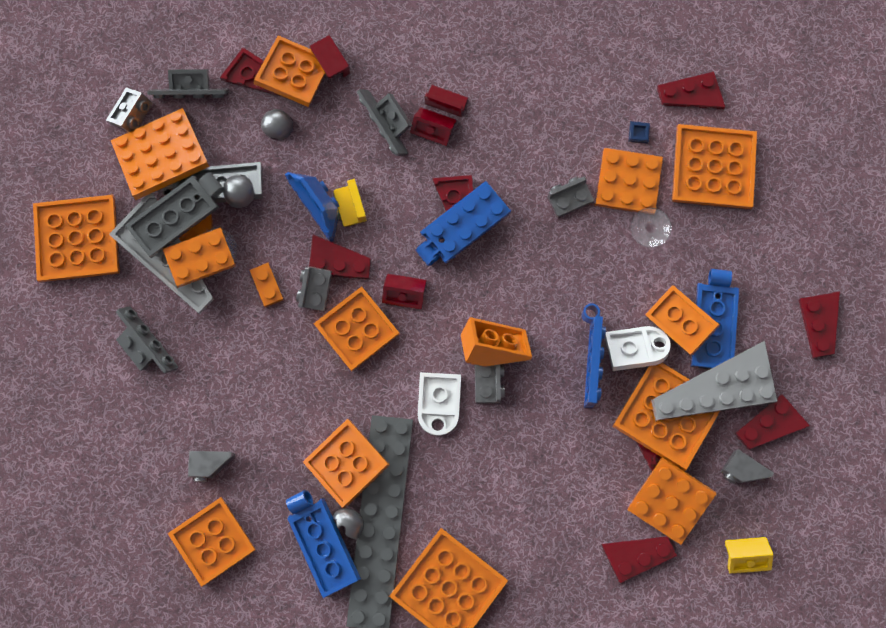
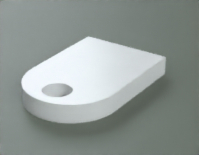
(636, 347)
(439, 400)

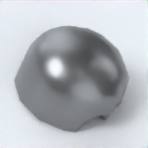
(277, 124)
(238, 191)
(350, 520)

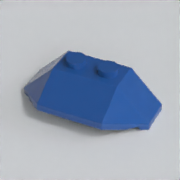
(317, 201)

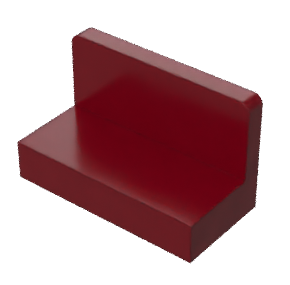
(330, 57)
(446, 100)
(432, 126)
(403, 291)

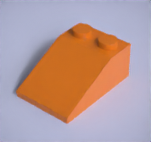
(493, 343)

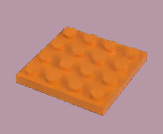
(159, 154)
(714, 166)
(75, 238)
(669, 438)
(448, 585)

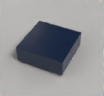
(639, 132)

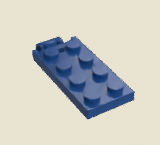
(462, 224)
(724, 311)
(595, 354)
(321, 543)

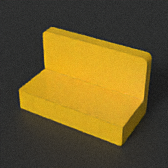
(350, 204)
(749, 555)

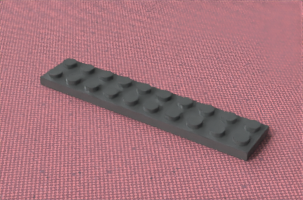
(382, 518)

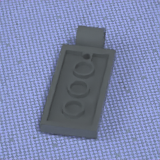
(252, 171)
(175, 213)

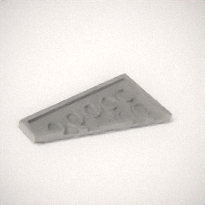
(194, 294)
(730, 385)

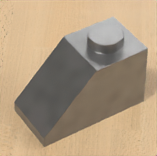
(207, 464)
(743, 468)

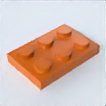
(199, 257)
(682, 320)

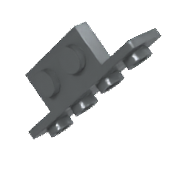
(188, 82)
(389, 119)
(141, 343)

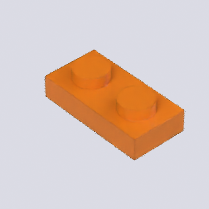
(266, 285)

